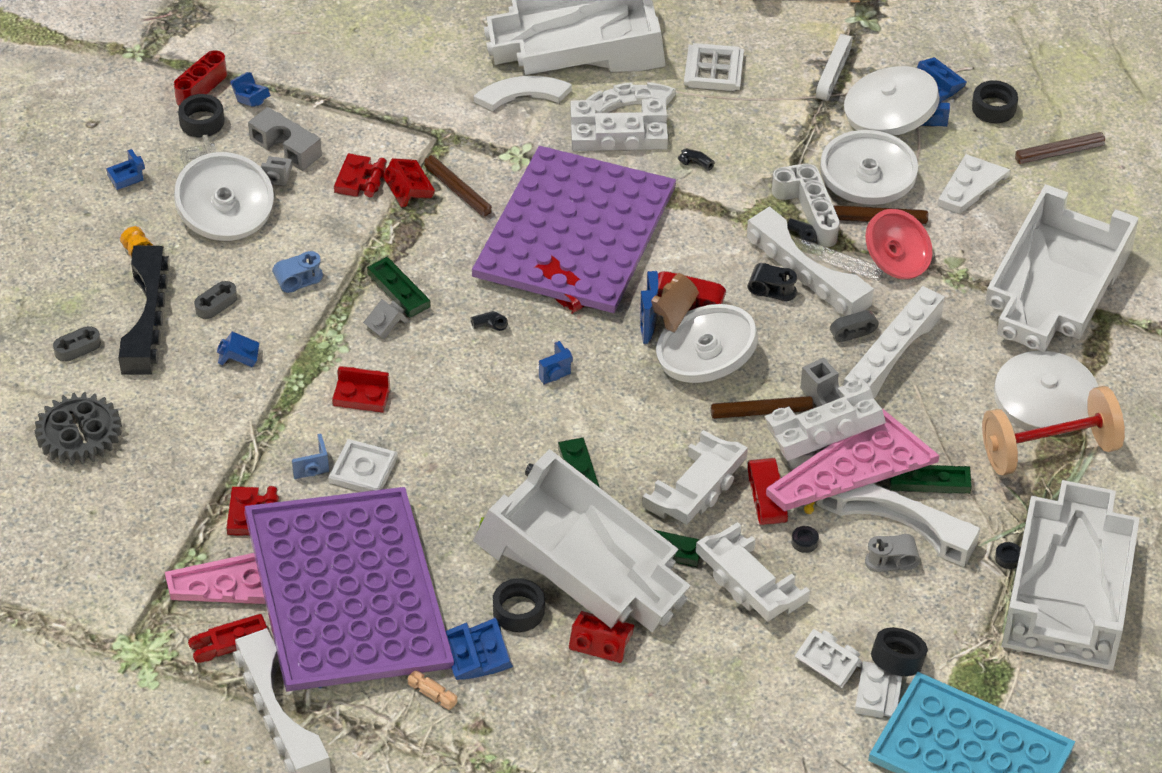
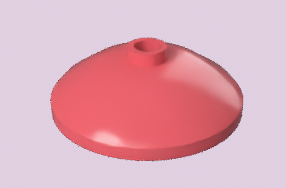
(898, 244)

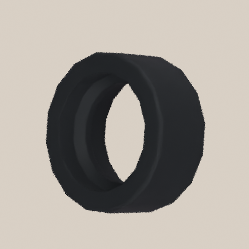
(998, 90)
(199, 103)
(516, 588)
(895, 662)

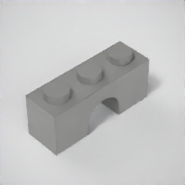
(298, 143)
(820, 382)

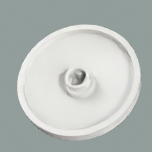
(892, 100)
(869, 167)
(223, 196)
(708, 343)
(1043, 389)

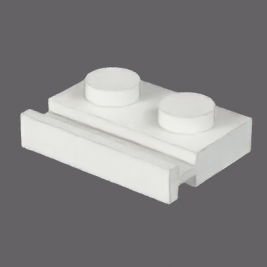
(877, 691)

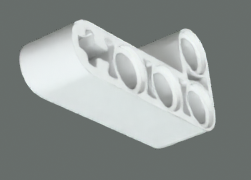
(805, 183)

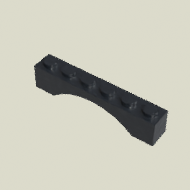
(138, 346)

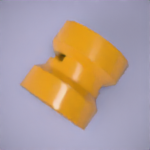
(134, 237)

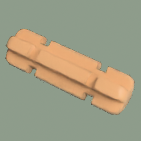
(432, 690)

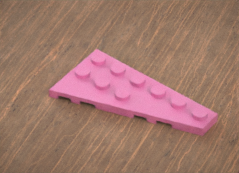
(853, 464)
(218, 581)

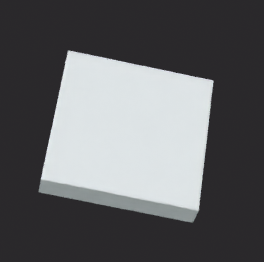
(362, 467)

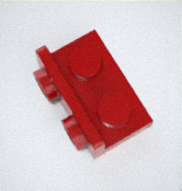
(407, 180)
(361, 389)
(597, 639)

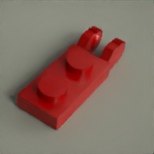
(224, 637)

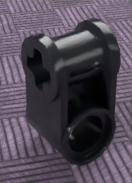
(771, 280)

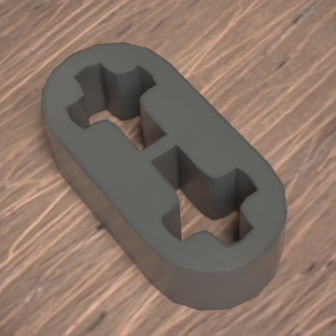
(217, 297)
(854, 326)
(77, 343)

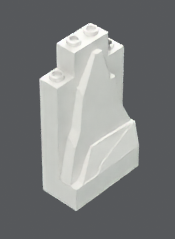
(577, 32)
(1058, 270)
(585, 545)
(1072, 577)

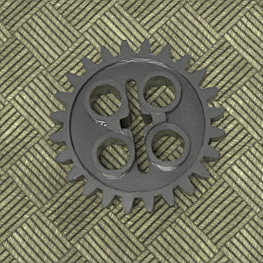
(61, 436)

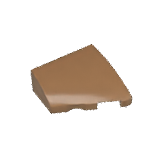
(675, 301)

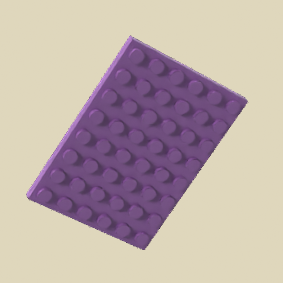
(585, 216)
(347, 588)

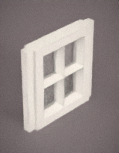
(713, 67)

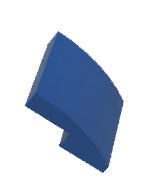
(946, 79)
(647, 316)
(478, 650)

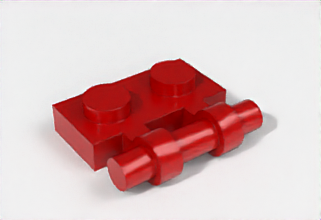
(353, 175)
(246, 497)

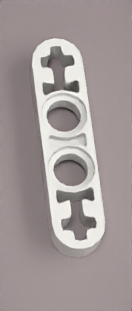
(834, 67)

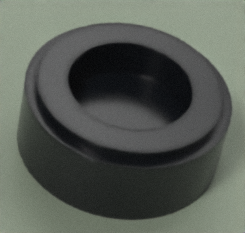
(805, 539)
(1007, 555)

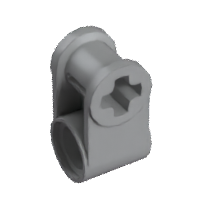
(895, 551)

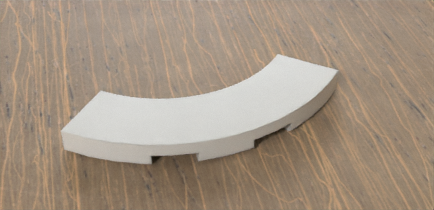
(535, 86)
(630, 94)

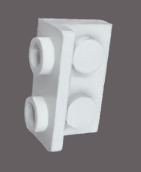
(828, 658)

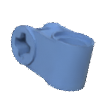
(297, 272)

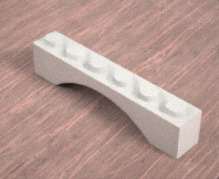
(841, 290)
(914, 320)
(949, 536)
(300, 747)

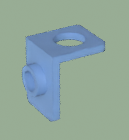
(312, 464)

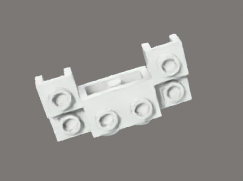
(619, 130)
(826, 424)
(701, 483)
(746, 577)

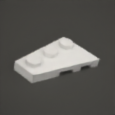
(969, 182)

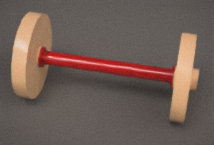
(1103, 418)

